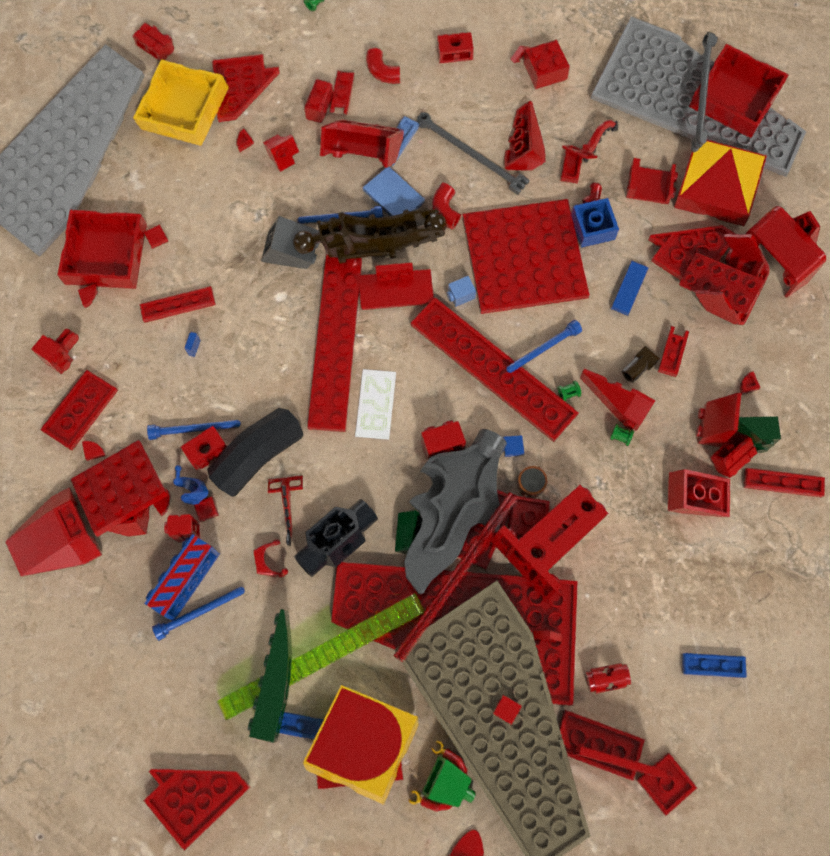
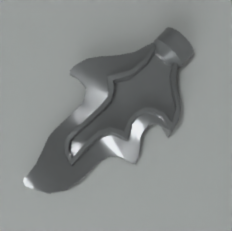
(459, 498)

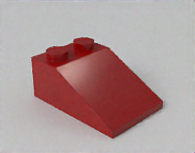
(719, 420)
(698, 493)

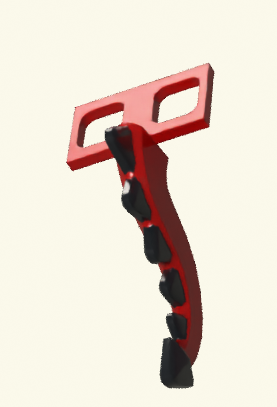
(590, 147)
(286, 497)

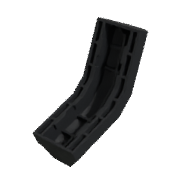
(253, 450)

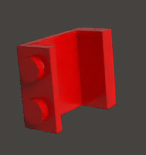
(651, 184)

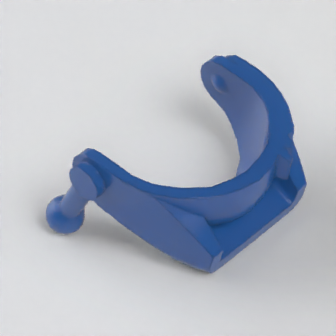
(196, 486)

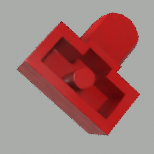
(56, 352)

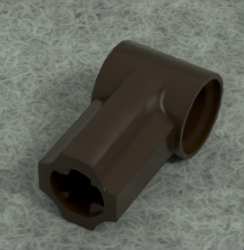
(643, 361)

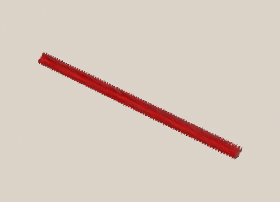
(455, 576)

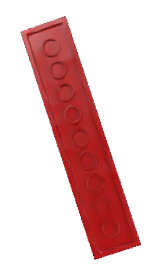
(335, 345)
(489, 364)

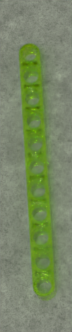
(329, 651)

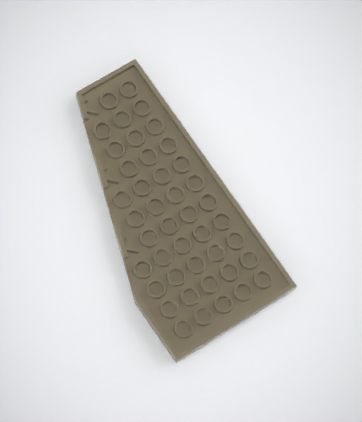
(523, 767)

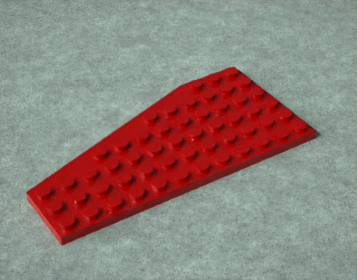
(370, 588)

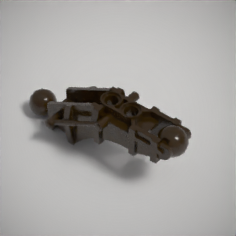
(372, 236)

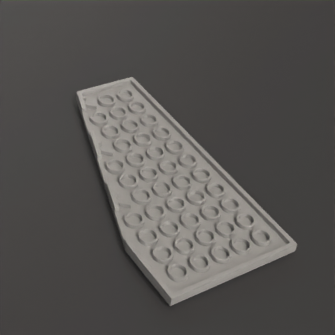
(655, 79)
(62, 150)

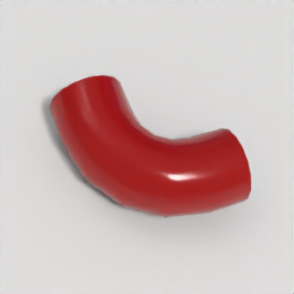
(379, 69)
(441, 202)

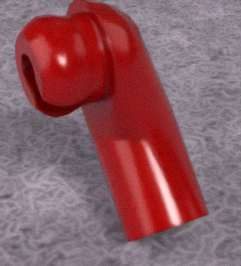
(595, 195)

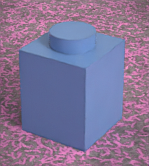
(461, 291)

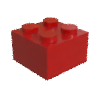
(546, 64)
(442, 439)

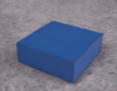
(192, 344)
(514, 446)

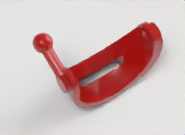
(261, 567)

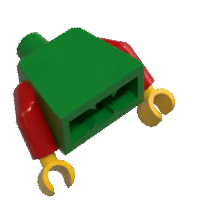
(446, 783)

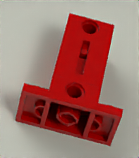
(551, 539)

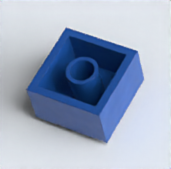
(594, 222)

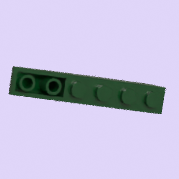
(274, 684)

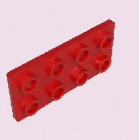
(711, 275)
(395, 287)

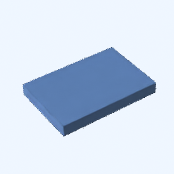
(393, 193)

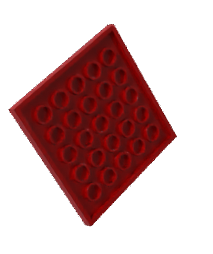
(525, 256)

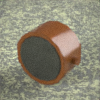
(532, 481)

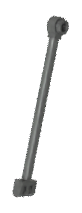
(708, 42)
(516, 183)

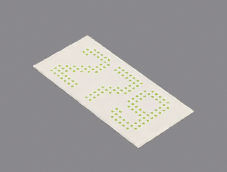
(375, 404)

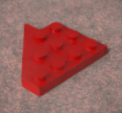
(246, 81)
(680, 247)
(193, 800)

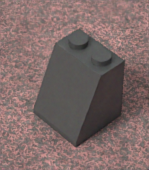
(280, 247)

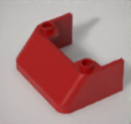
(361, 139)
(789, 246)
(744, 256)

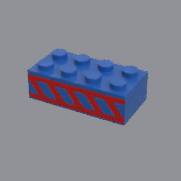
(182, 577)

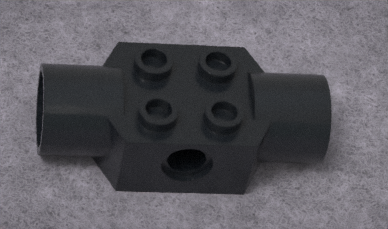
(335, 537)

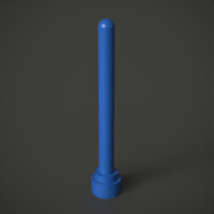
(377, 210)
(573, 329)
(156, 431)
(161, 630)

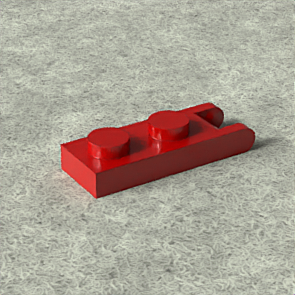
(342, 91)
(673, 353)

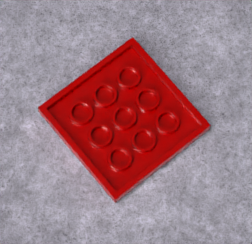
(118, 488)

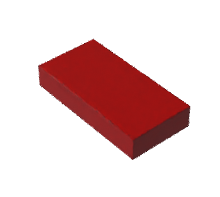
(571, 167)

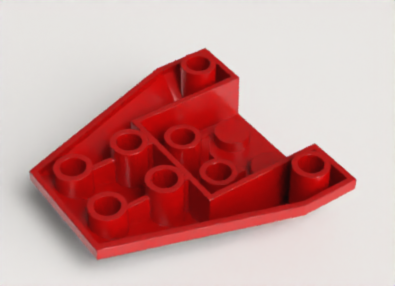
(53, 538)

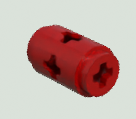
(616, 675)

